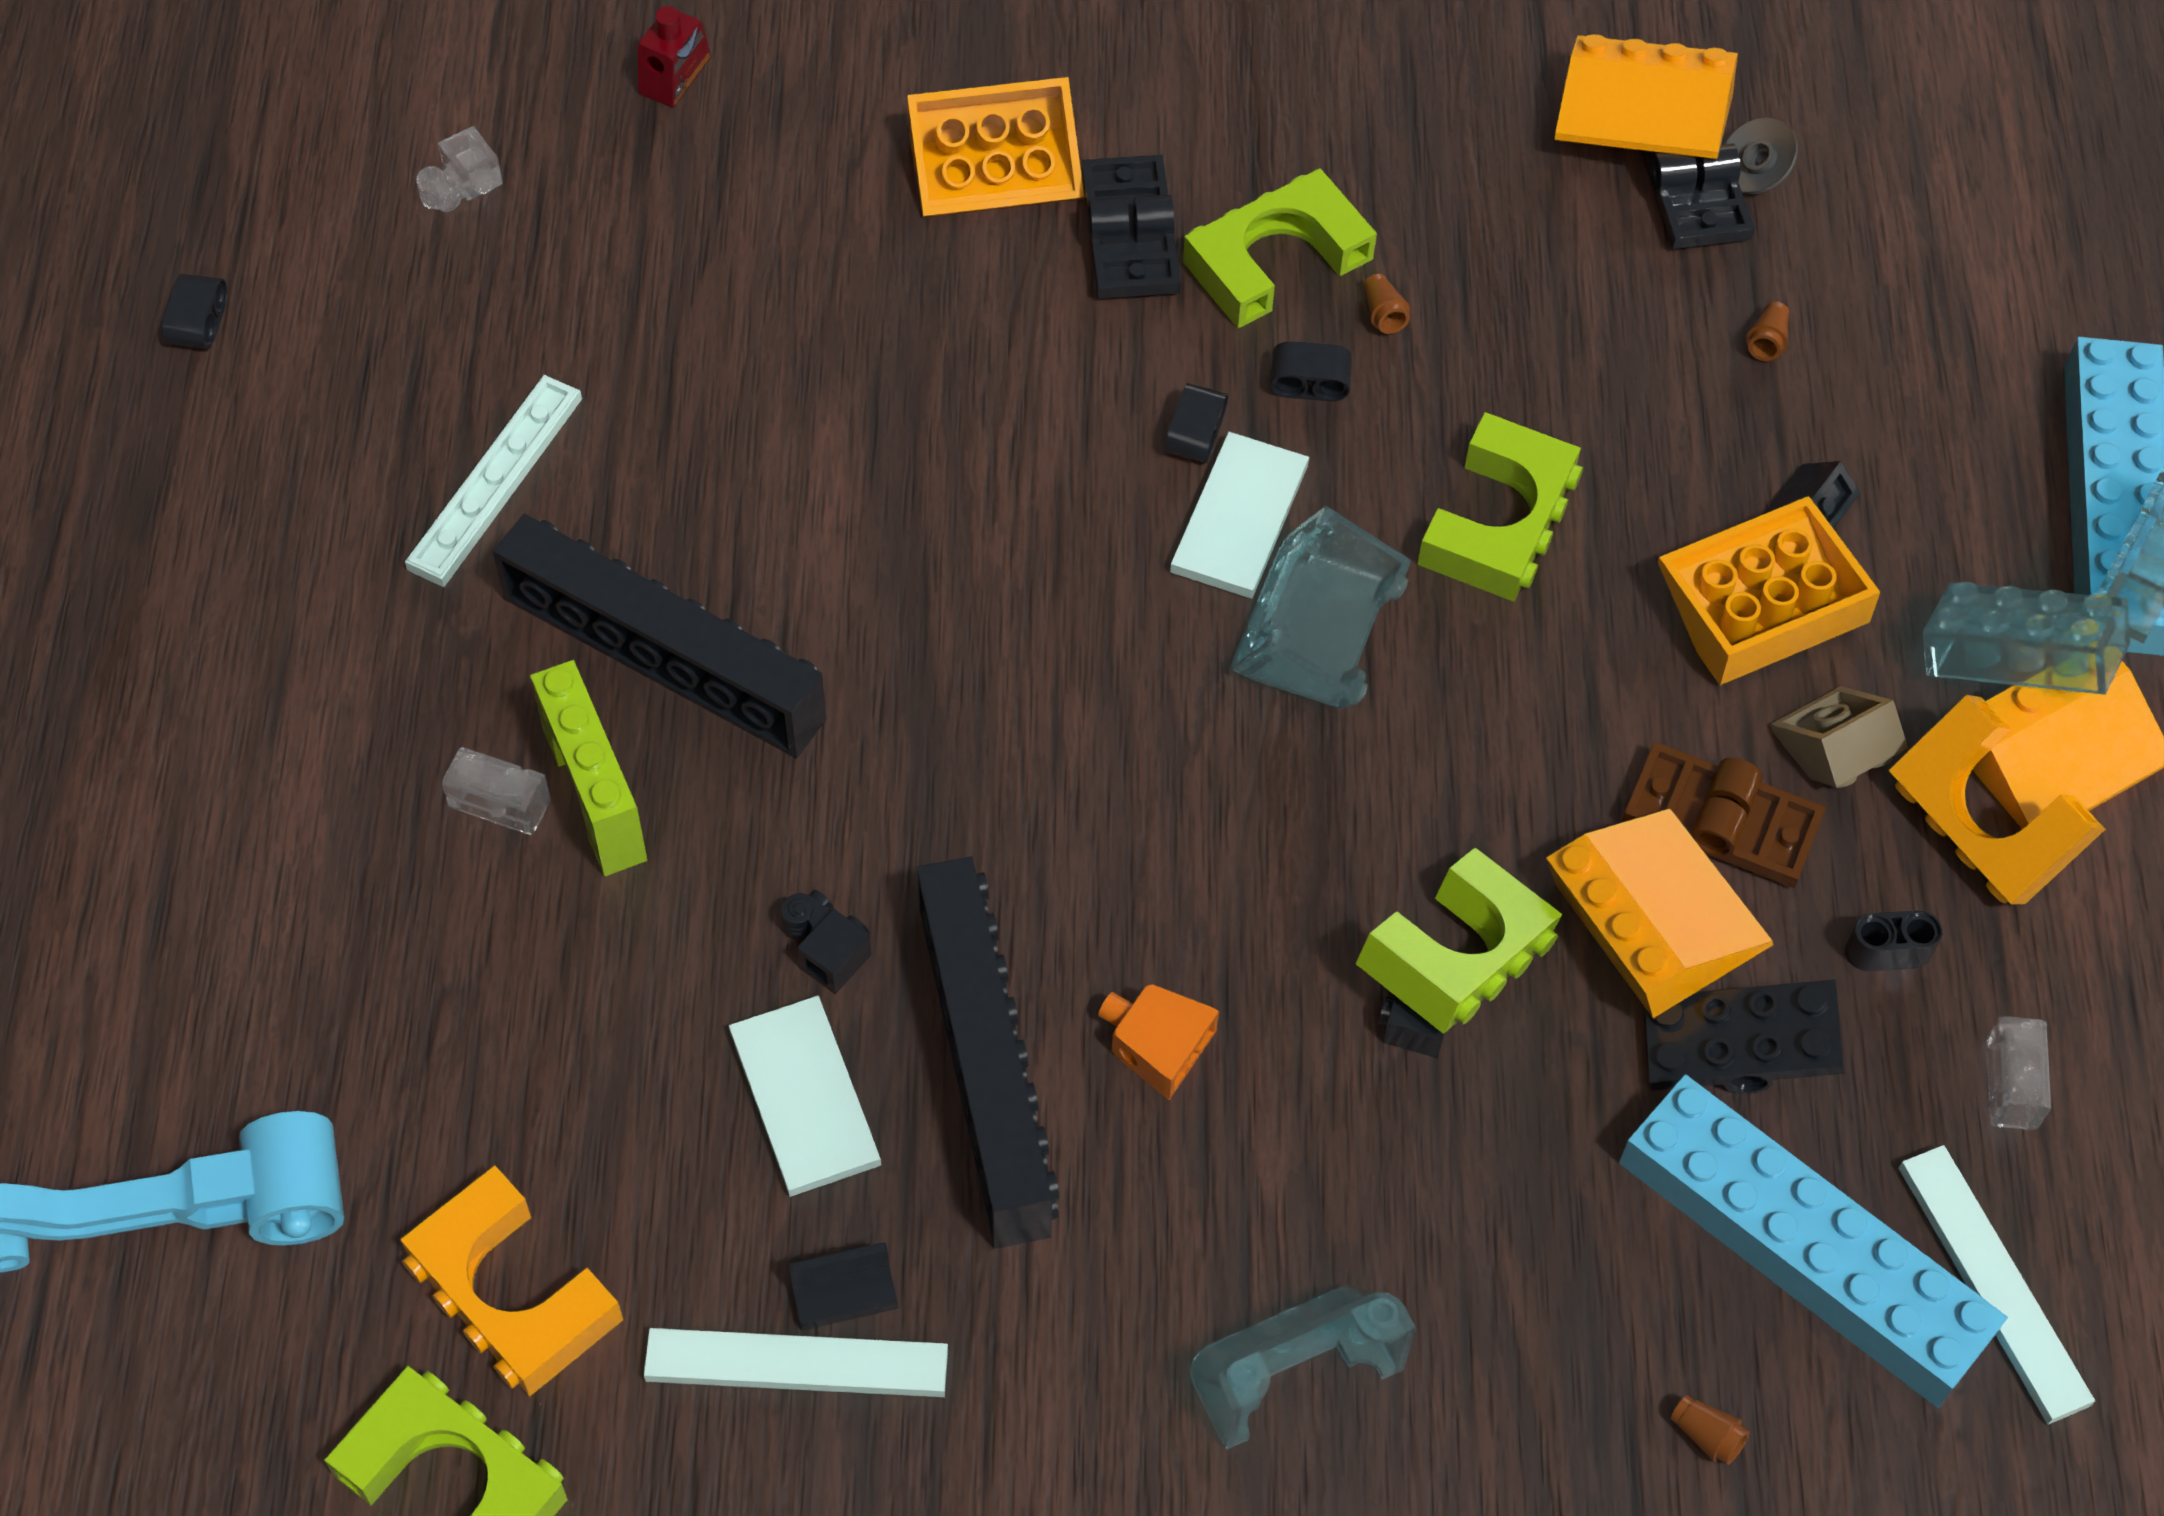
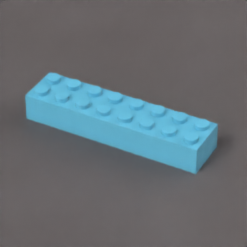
(2112, 454)
(1812, 1240)

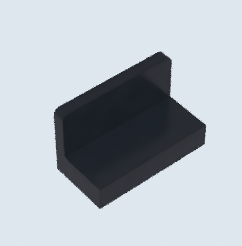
(1826, 485)
(843, 1286)

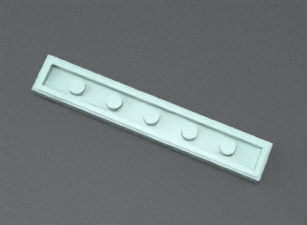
(493, 481)
(1993, 1275)
(796, 1362)

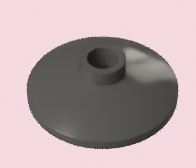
(1762, 140)

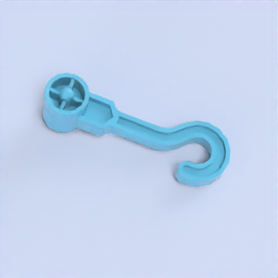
(277, 1182)

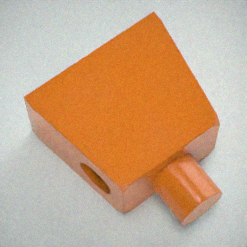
(1159, 1034)

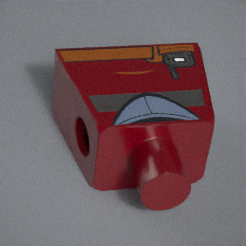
(671, 56)

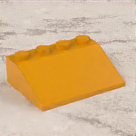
(1647, 96)
(994, 147)
(1767, 589)
(2070, 746)
(1657, 907)

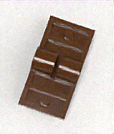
(1729, 811)

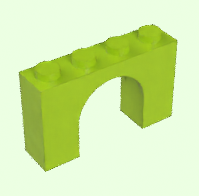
(1304, 208)
(1503, 556)
(599, 783)
(1451, 984)
(420, 1417)

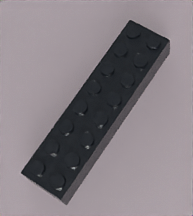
(661, 635)
(987, 1053)

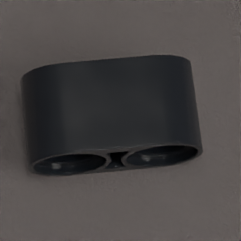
(194, 311)
(1311, 371)
(1196, 423)
(1892, 935)

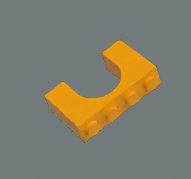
(1936, 778)
(527, 1343)

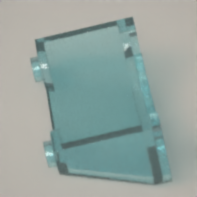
(1320, 610)
(1237, 1369)

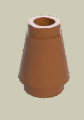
(1386, 306)
(1769, 333)
(1711, 1429)

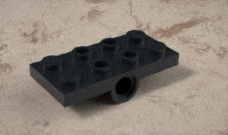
(1700, 197)
(1131, 226)
(1747, 1037)

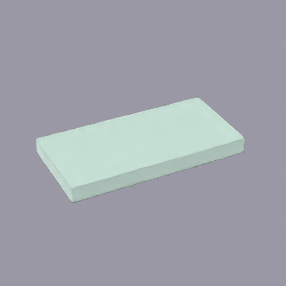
(1239, 515)
(804, 1096)

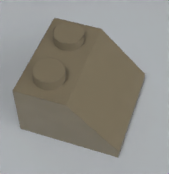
(1842, 735)

